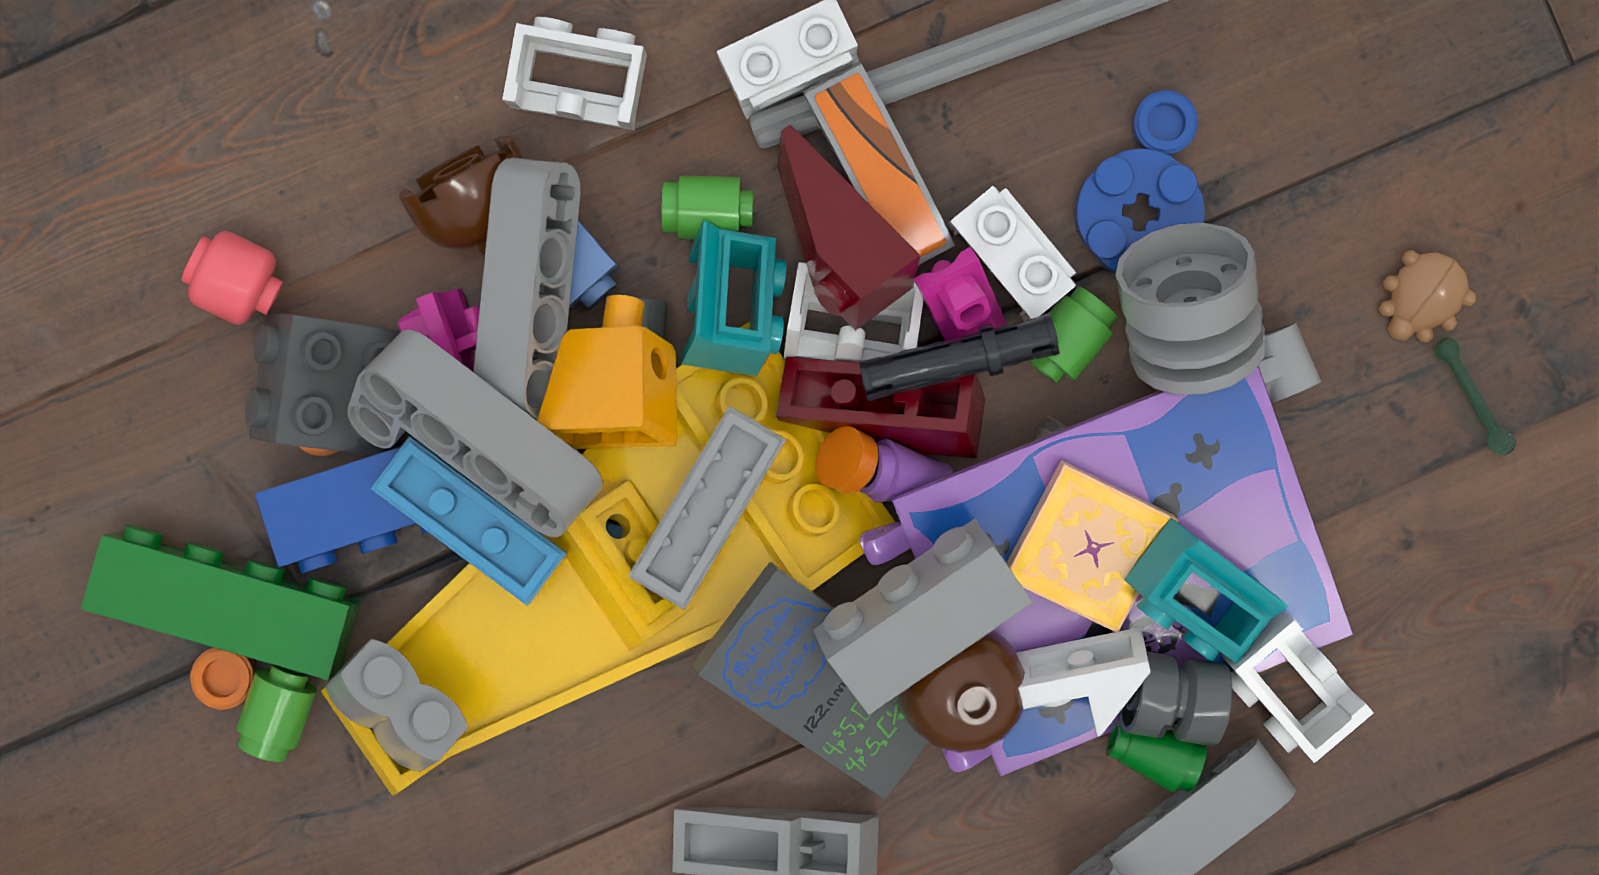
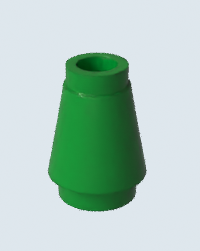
(1160, 760)

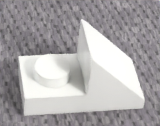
(1100, 667)

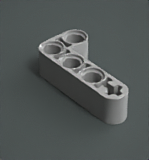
(527, 277)
(474, 430)
(1199, 824)

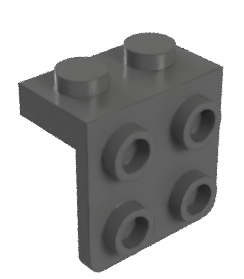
(309, 379)

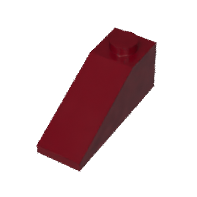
(848, 247)
(929, 420)

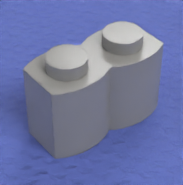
(407, 717)

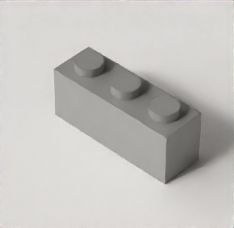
(921, 616)

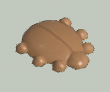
(1425, 295)

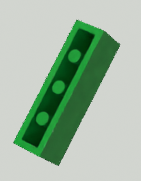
(221, 603)

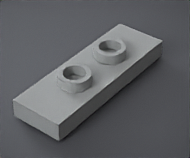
(707, 507)

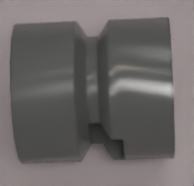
(1185, 698)

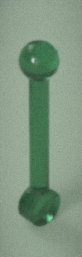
(1499, 441)

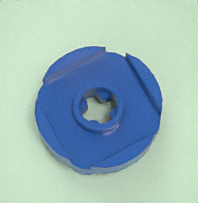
(1117, 182)

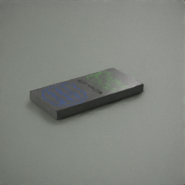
(778, 670)

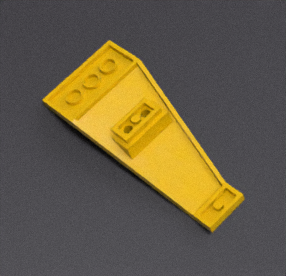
(591, 619)

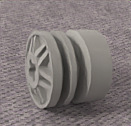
(1191, 308)

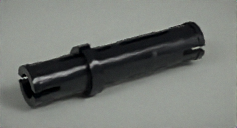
(972, 354)

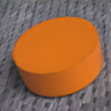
(846, 460)
(222, 678)

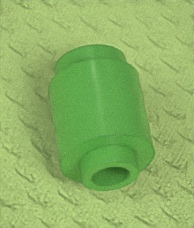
(705, 199)
(1081, 331)
(275, 713)

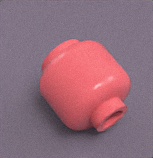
(232, 277)

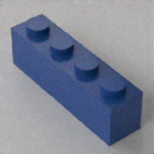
(329, 512)

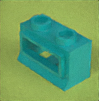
(712, 342)
(1166, 568)

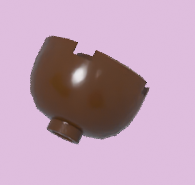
(457, 197)
(969, 698)

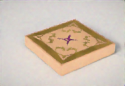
(1085, 545)

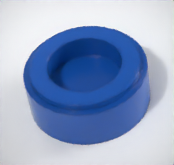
(1165, 122)

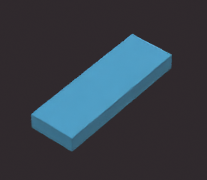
(469, 520)

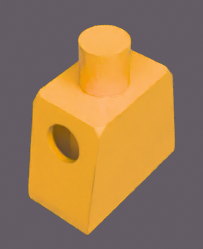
(613, 384)

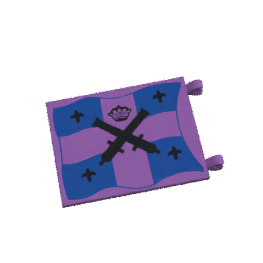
(1198, 456)

